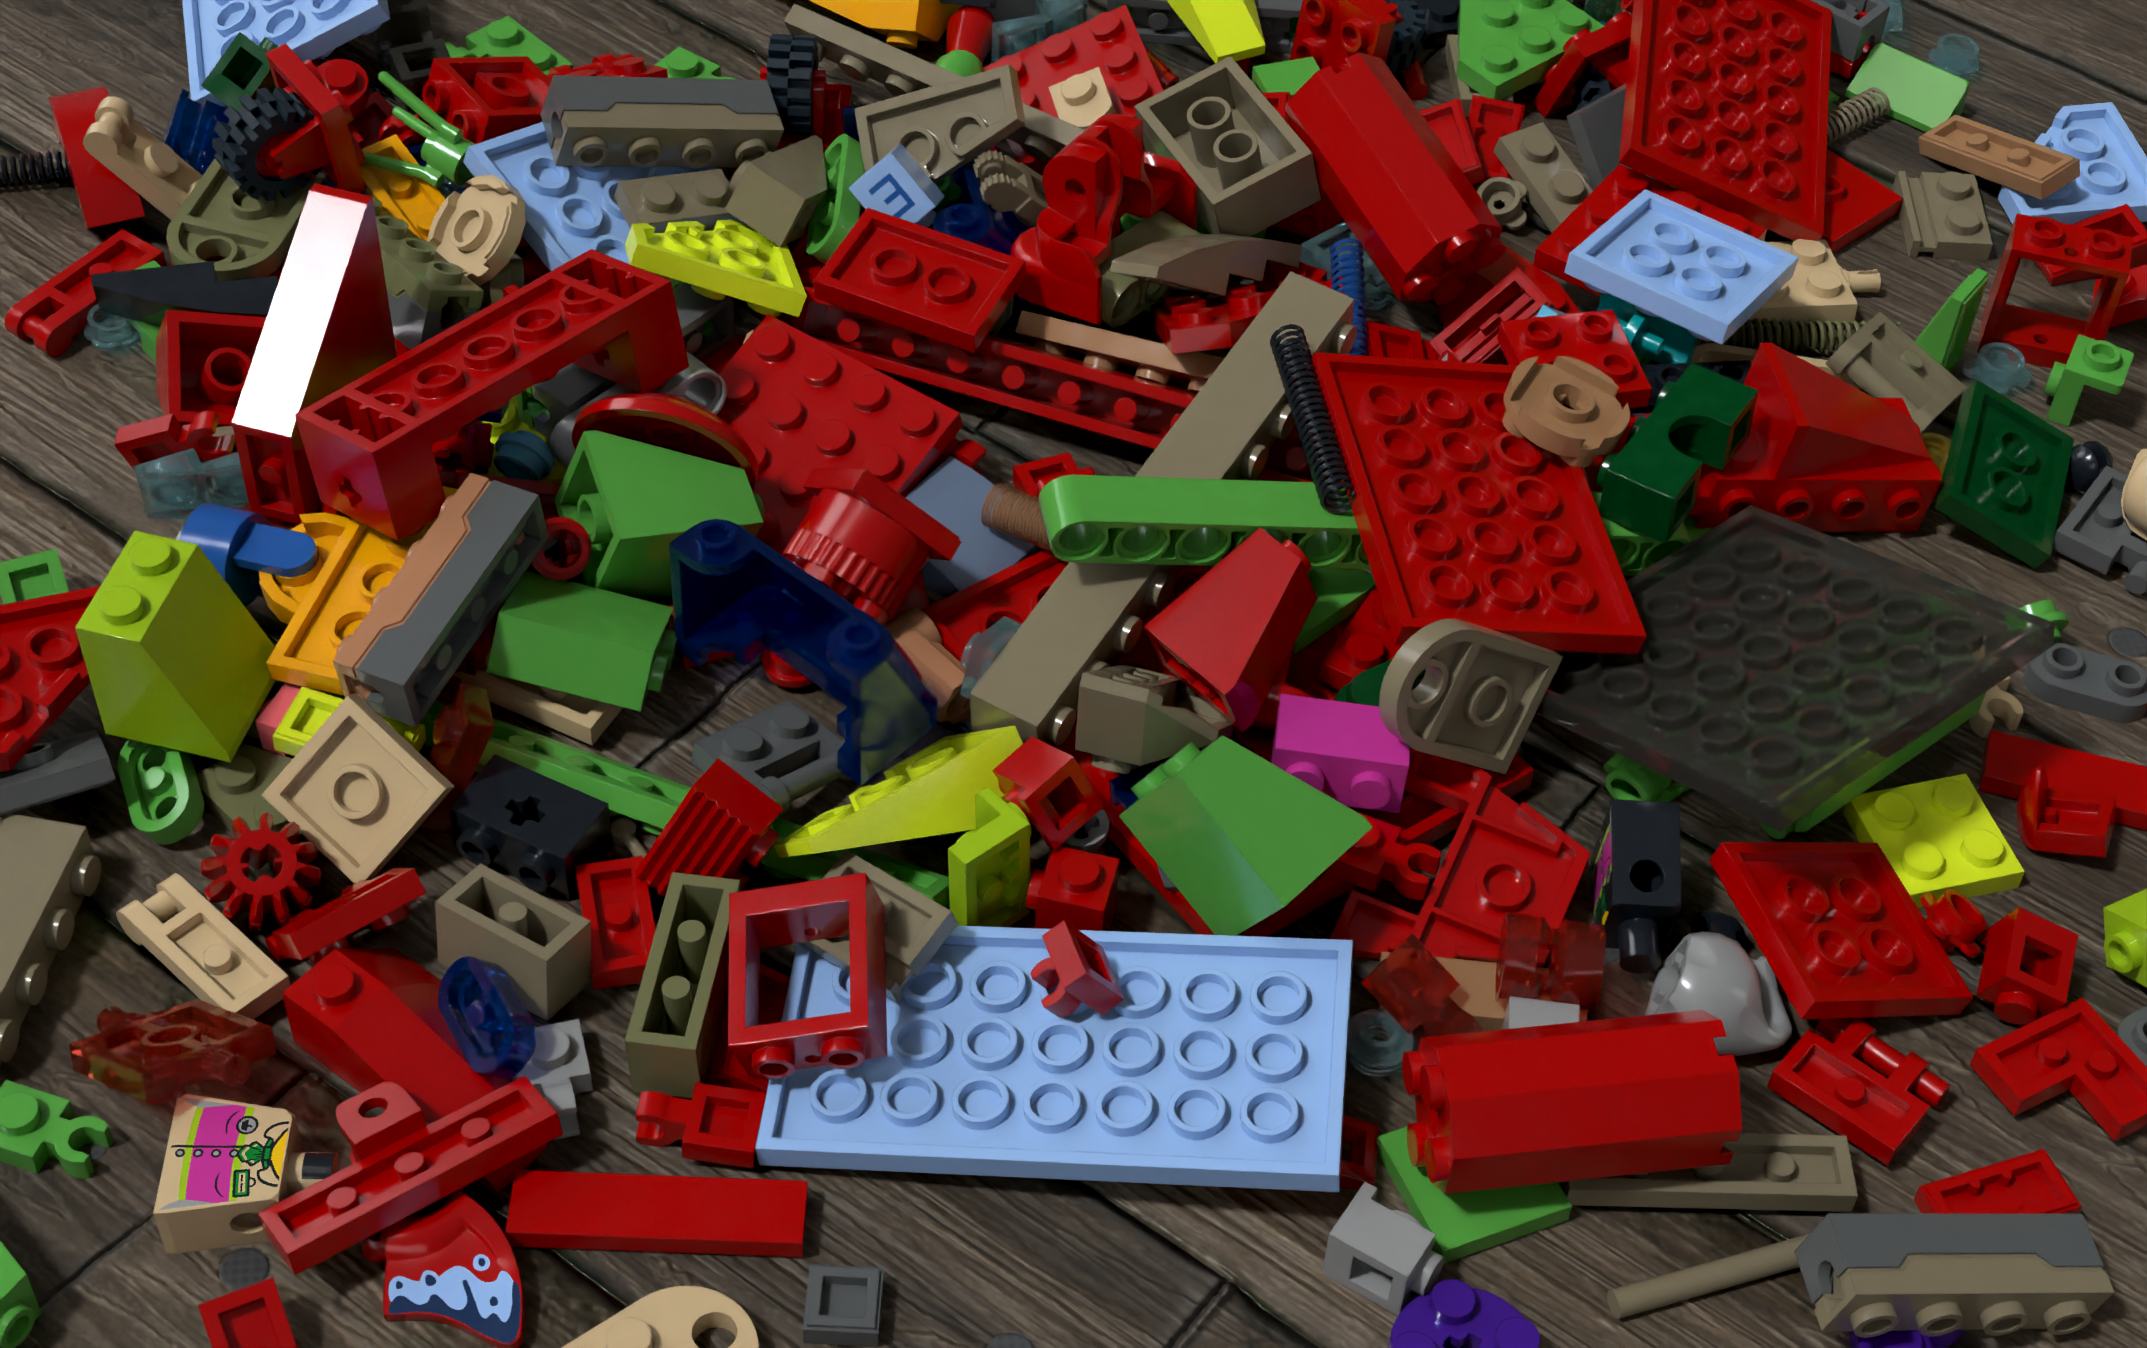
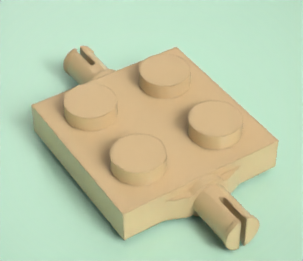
(1818, 286)

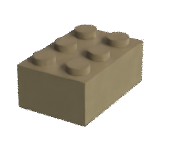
(1233, 147)

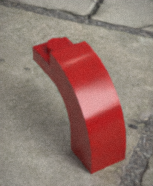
(99, 191)

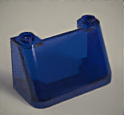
(749, 599)

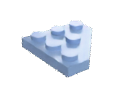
(2110, 167)

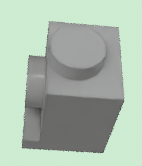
(1381, 1253)

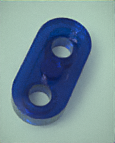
(486, 1017)

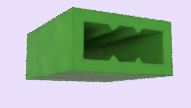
(583, 641)

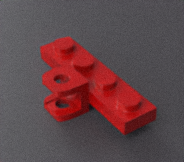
(404, 1165)

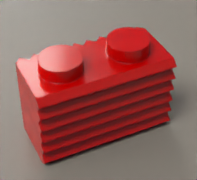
(713, 831)

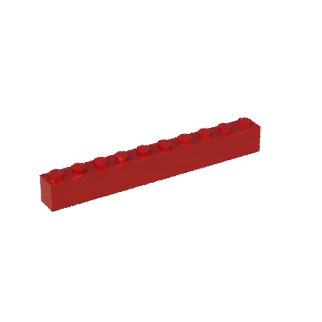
(1028, 381)

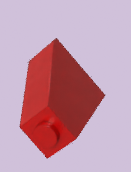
(1237, 625)

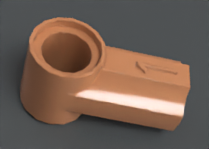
(924, 646)

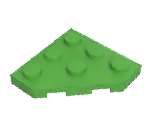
(1513, 41)

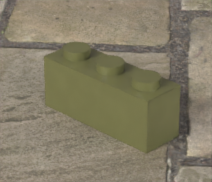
(682, 988)

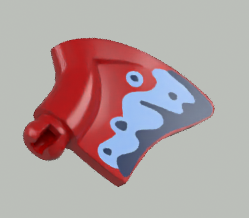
(452, 1272)

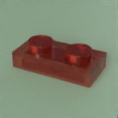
(458, 745)

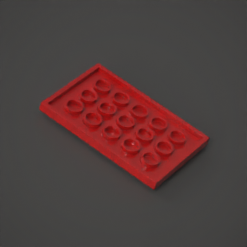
(1733, 106)
(1469, 514)

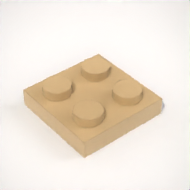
(358, 790)

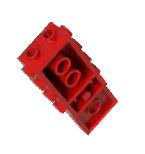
(1816, 455)

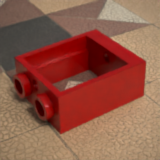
(2065, 246)
(800, 915)

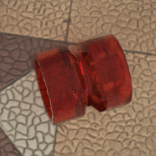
(1574, 963)

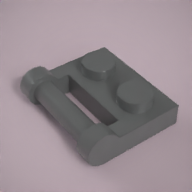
(772, 746)

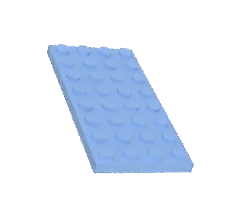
(1202, 1077)

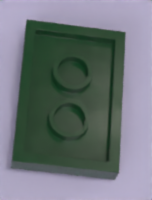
(2005, 474)

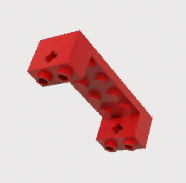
(377, 433)

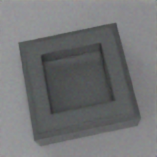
(843, 1305)

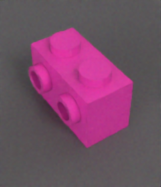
(1341, 751)

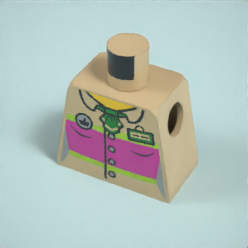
(227, 1167)

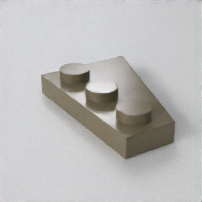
(945, 122)

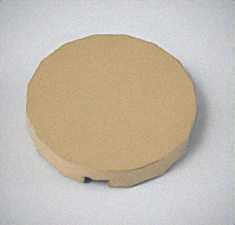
(479, 227)

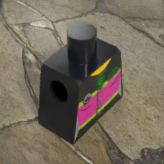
(1637, 880)

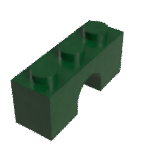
(1660, 467)

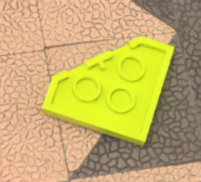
(721, 263)

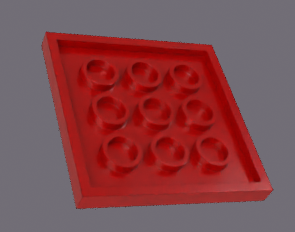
(822, 409)

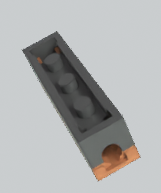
(441, 598)

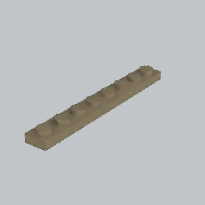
(904, 73)

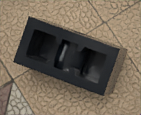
(530, 826)

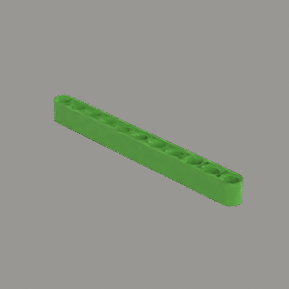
(1208, 518)

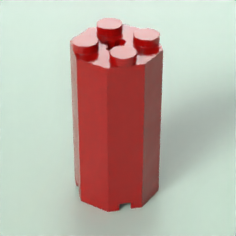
(1394, 181)
(1572, 1101)

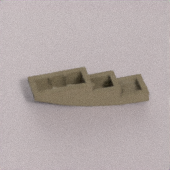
(1205, 261)

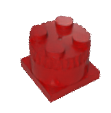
(866, 540)

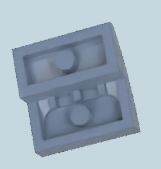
(955, 499)

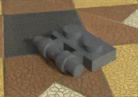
(2099, 534)

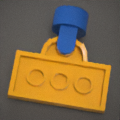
(311, 576)

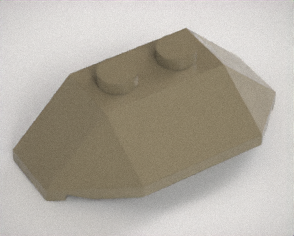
(1141, 717)

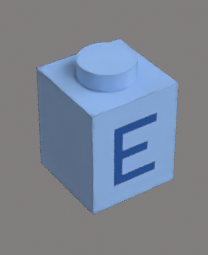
(899, 188)

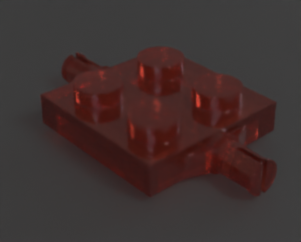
(171, 1049)

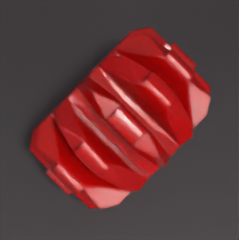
(255, 849)

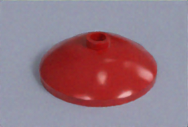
(669, 424)

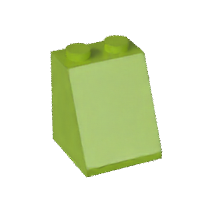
(174, 651)

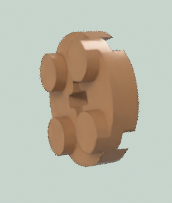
(1576, 434)

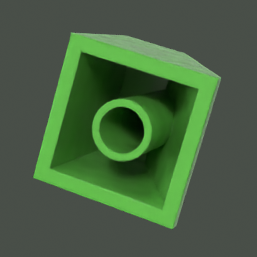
(640, 500)
(1237, 832)

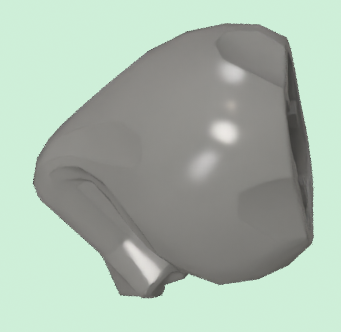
(1722, 979)

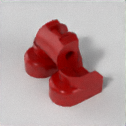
(1086, 195)

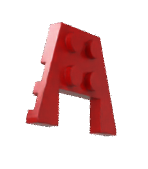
(1496, 864)

